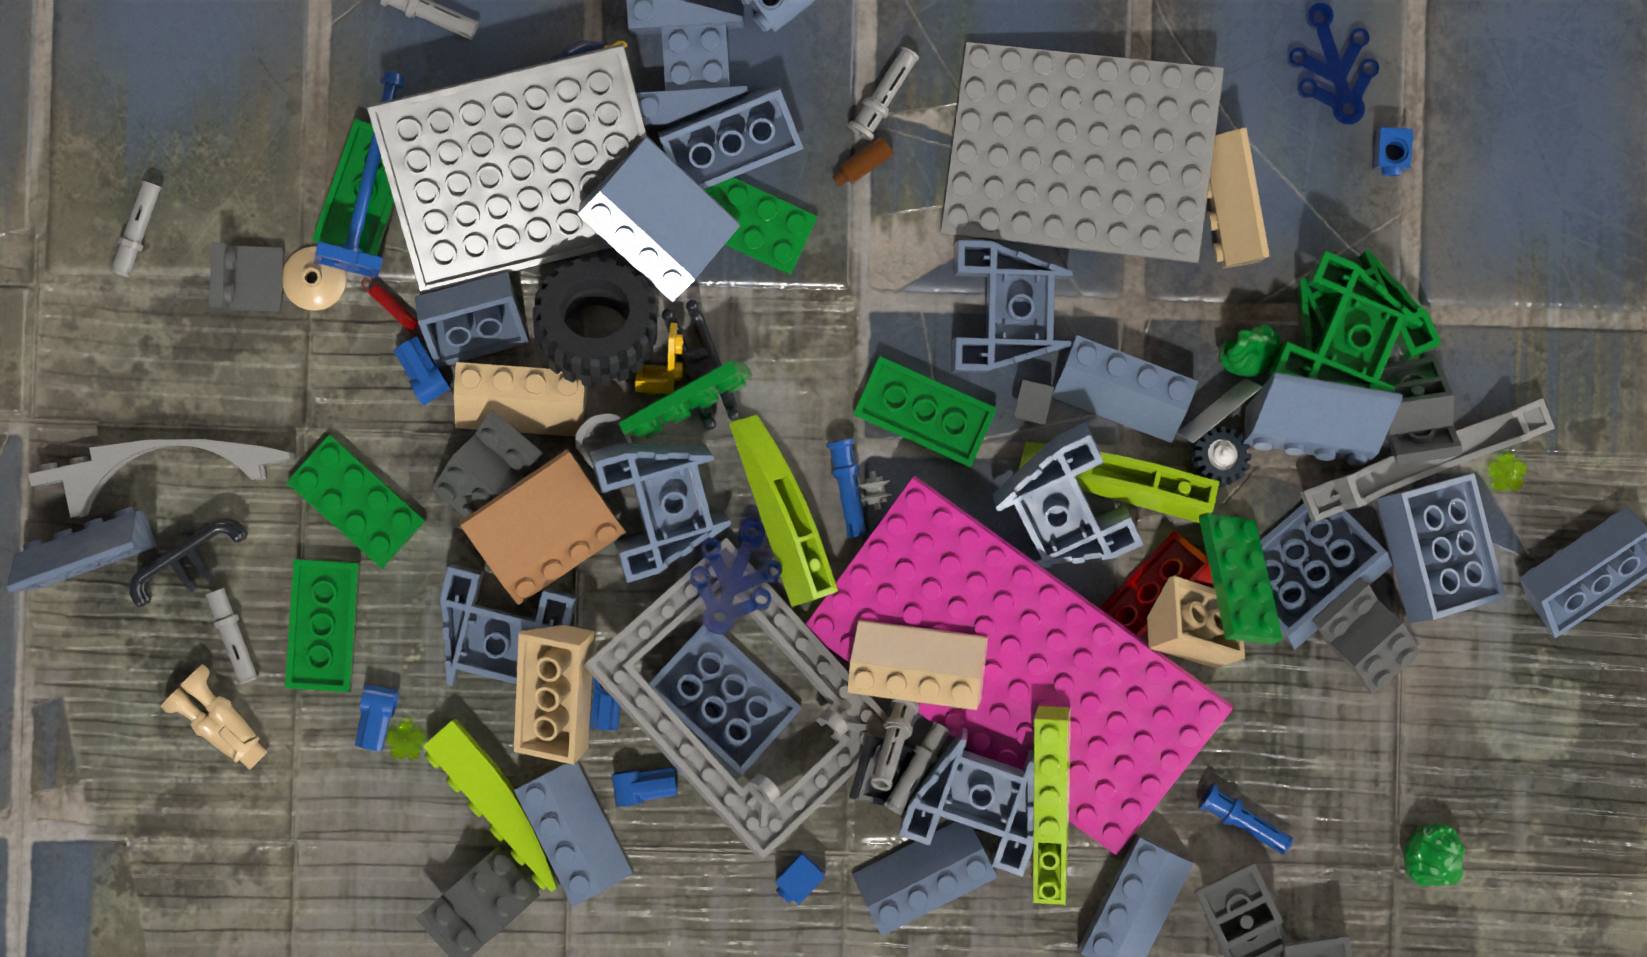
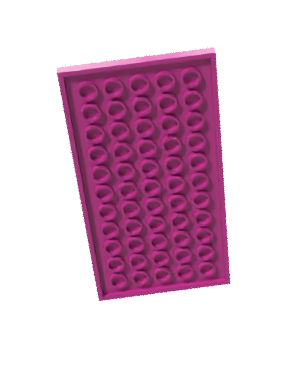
(1131, 706)

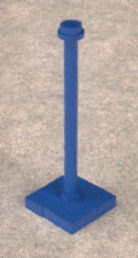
(349, 256)

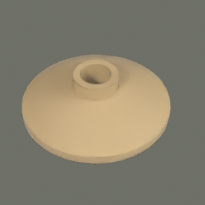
(314, 296)

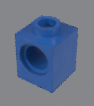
(1399, 138)
(799, 879)

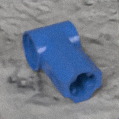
(425, 378)
(377, 708)
(605, 709)
(635, 786)

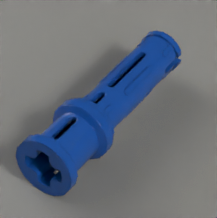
(845, 471)
(1232, 812)

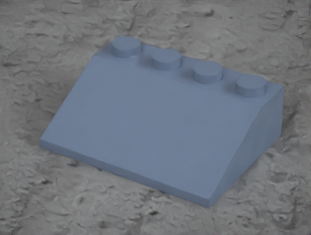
(658, 218)
(1319, 419)
(1441, 548)
(80, 551)
(1315, 564)
(724, 700)

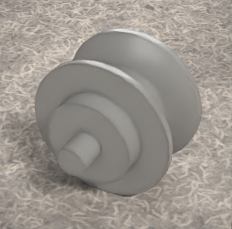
(875, 490)

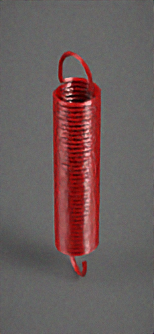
(392, 307)

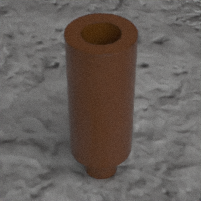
(863, 162)

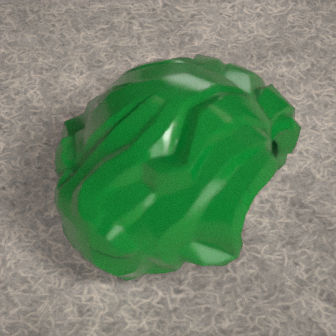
(1251, 352)
(1434, 856)

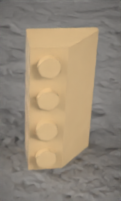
(1235, 203)
(523, 396)
(918, 664)
(553, 693)

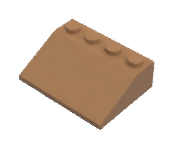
(542, 527)

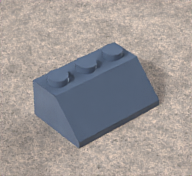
(471, 320)

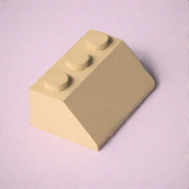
(1190, 626)

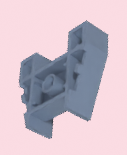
(692, 58)
(1016, 307)
(668, 501)
(1057, 508)
(486, 638)
(980, 796)

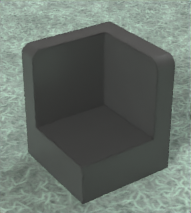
(1033, 402)

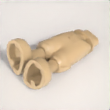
(222, 724)

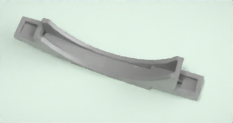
(1386, 476)
(86, 478)

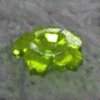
(1507, 473)
(405, 741)

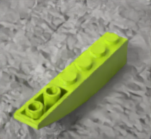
(1144, 484)
(783, 514)
(490, 795)
(1051, 804)

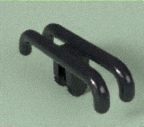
(701, 361)
(173, 558)

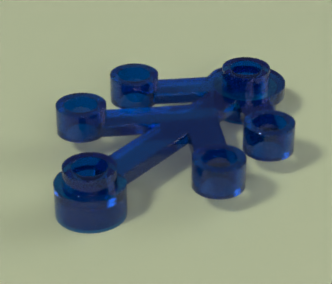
(1335, 70)
(733, 581)

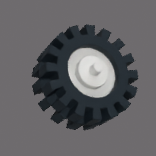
(1220, 456)

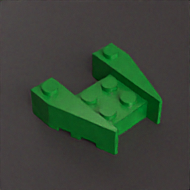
(1317, 307)
(1357, 332)

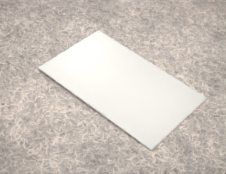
(1219, 410)

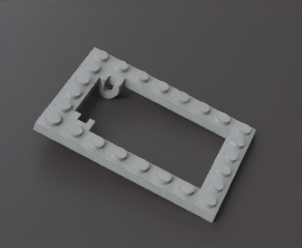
(754, 819)

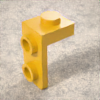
(660, 378)

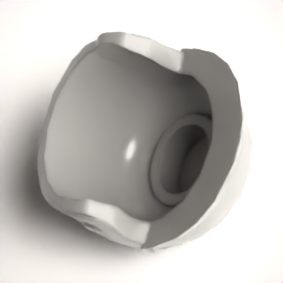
(599, 432)

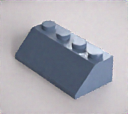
(733, 137)
(1124, 389)
(1588, 572)
(573, 832)
(924, 876)
(1136, 901)

